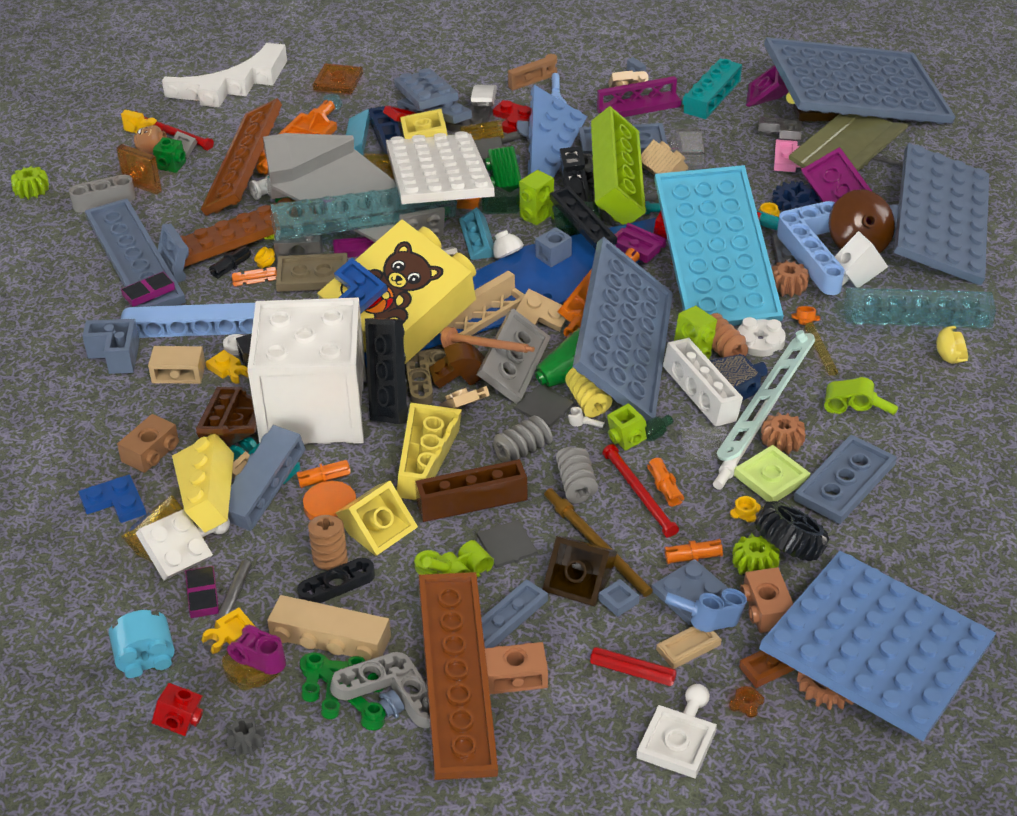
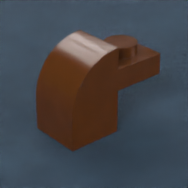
(460, 360)

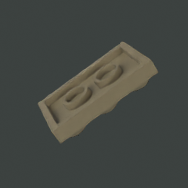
(307, 271)

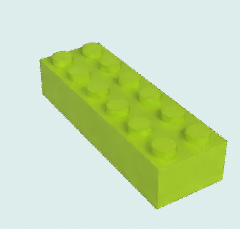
(617, 167)

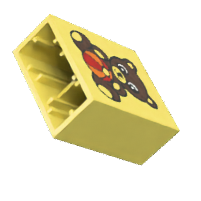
(422, 284)

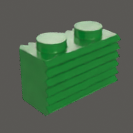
(503, 168)

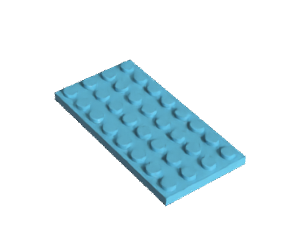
(718, 243)

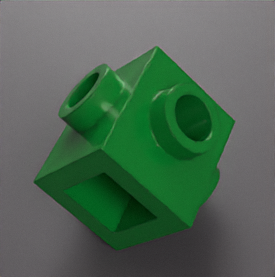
(169, 154)

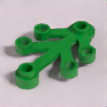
(317, 666)

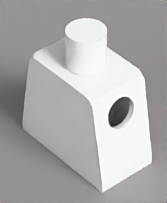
(860, 260)

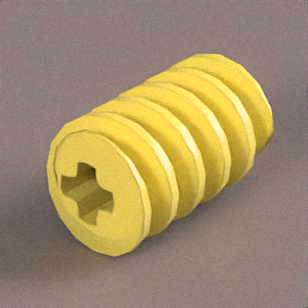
(588, 396)

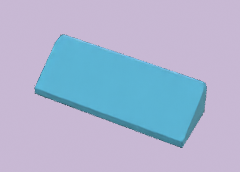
(358, 128)
(477, 235)

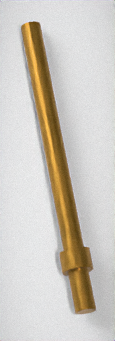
(566, 509)

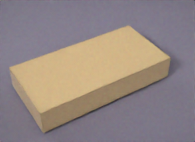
(687, 646)

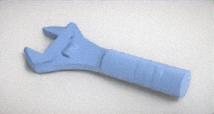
(556, 86)

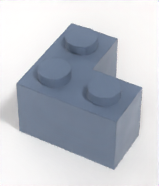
(115, 341)

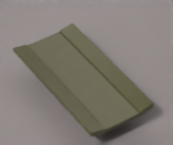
(856, 135)

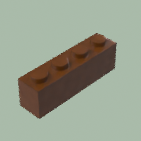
(471, 490)

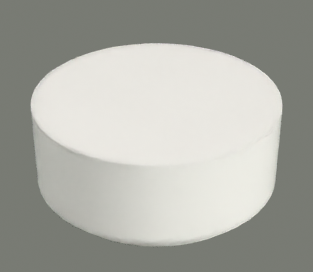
(230, 344)

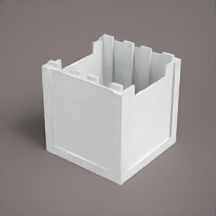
(308, 368)

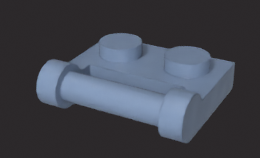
(173, 251)

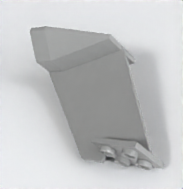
(330, 166)

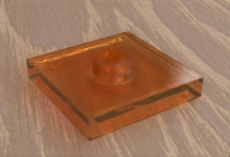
(338, 78)
(140, 167)

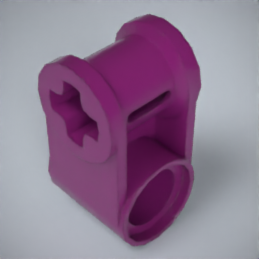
(258, 650)

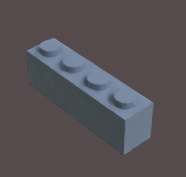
(263, 476)

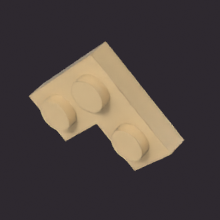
(541, 309)

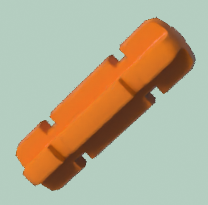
(254, 276)

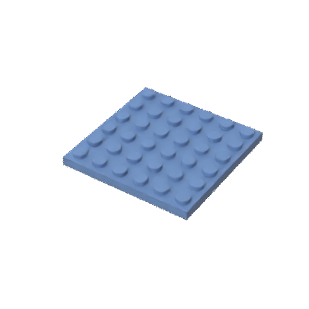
(879, 644)

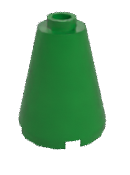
(556, 365)

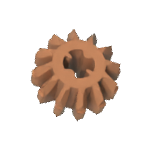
(790, 278)
(783, 432)

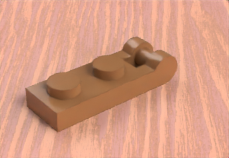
(532, 72)

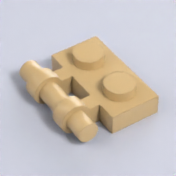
(627, 77)

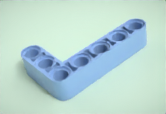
(799, 233)

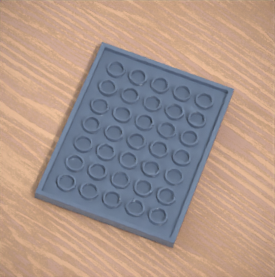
(857, 81)

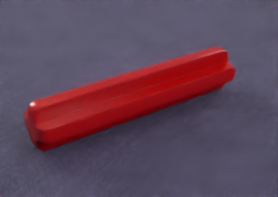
(633, 666)

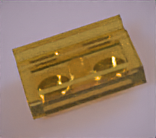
(485, 130)

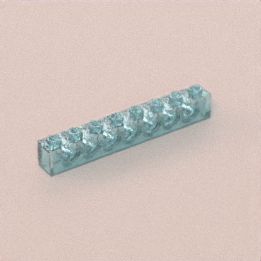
(345, 213)

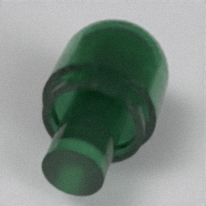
(657, 427)

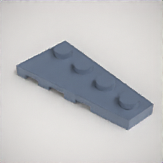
(452, 112)

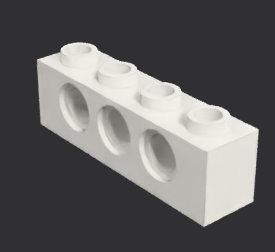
(702, 382)

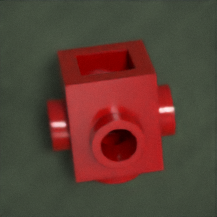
(177, 709)

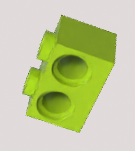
(535, 197)
(697, 326)

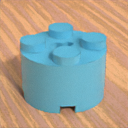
(141, 643)

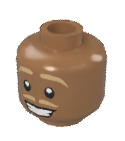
(148, 137)

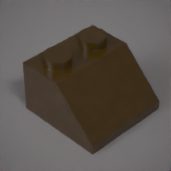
(578, 570)

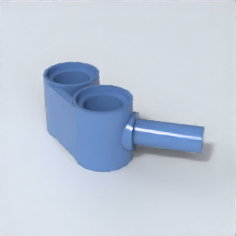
(710, 610)

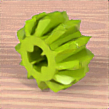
(29, 182)
(754, 554)

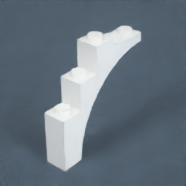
(238, 80)

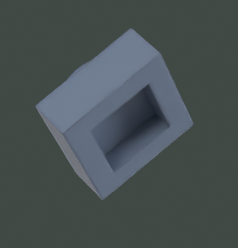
(635, 65)
(618, 597)

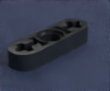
(340, 572)

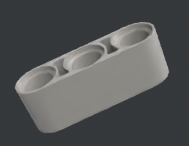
(101, 192)

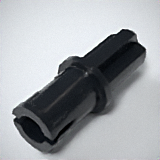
(230, 262)

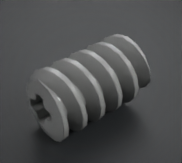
(521, 439)
(576, 474)

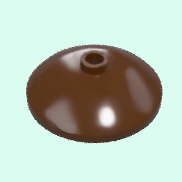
(850, 216)

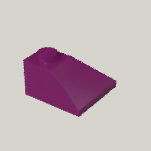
(766, 88)

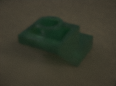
(502, 202)

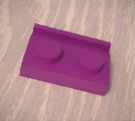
(642, 241)

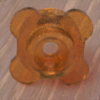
(750, 695)

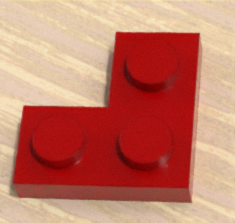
(512, 113)

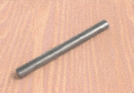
(231, 596)

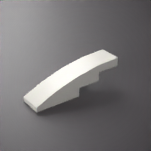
(483, 95)

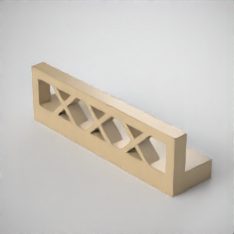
(489, 296)

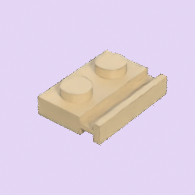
(463, 397)

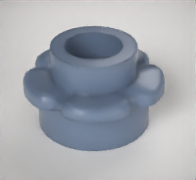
(391, 703)

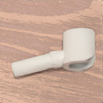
(577, 419)

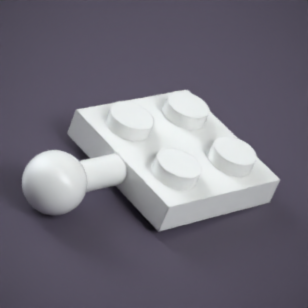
(176, 543)
(677, 738)

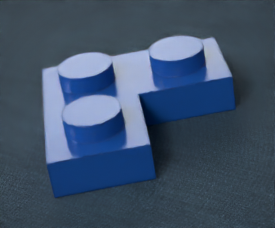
(360, 283)
(117, 493)

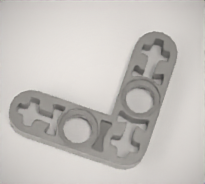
(395, 678)

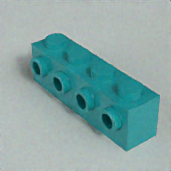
(712, 88)

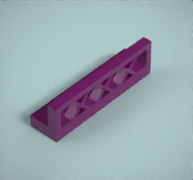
(638, 103)

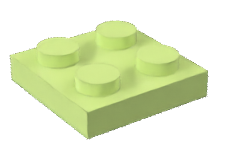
(771, 474)

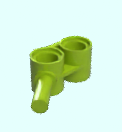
(857, 393)
(470, 559)

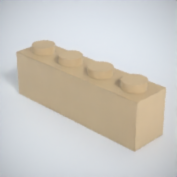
(329, 628)

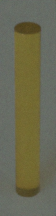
(822, 350)

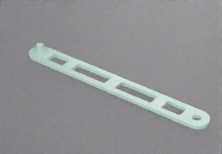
(801, 343)

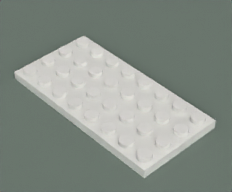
(438, 168)

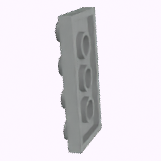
(520, 368)

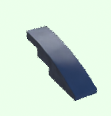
(383, 126)

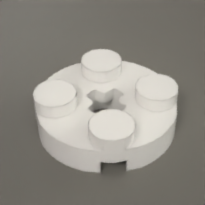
(772, 335)

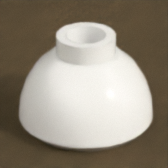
(506, 244)

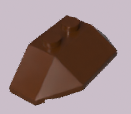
(228, 415)

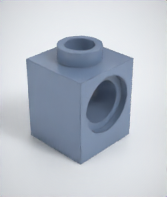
(553, 247)

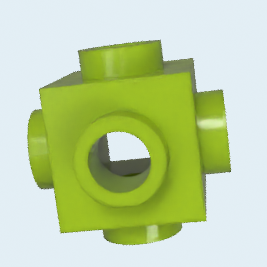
(626, 427)

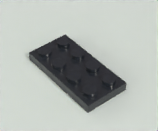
(386, 370)

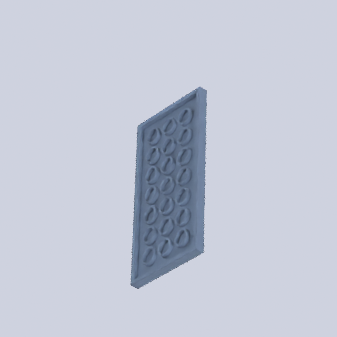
(943, 214)
(623, 330)

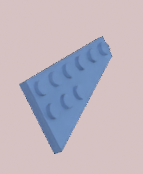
(550, 128)

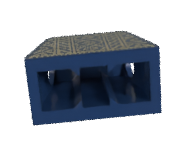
(741, 373)

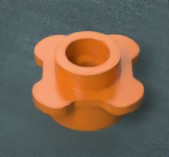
(805, 315)

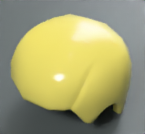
(952, 346)

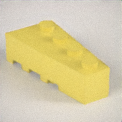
(426, 444)
(205, 480)

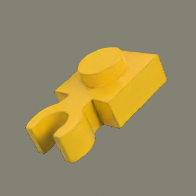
(134, 121)
(227, 364)
(227, 629)

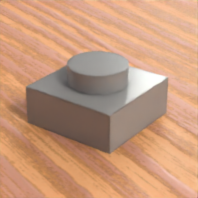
(187, 141)

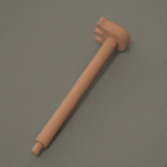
(450, 336)

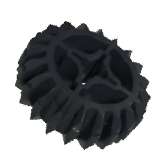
(791, 531)

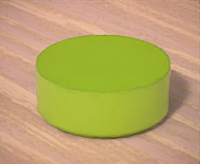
(418, 561)

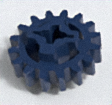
(794, 196)

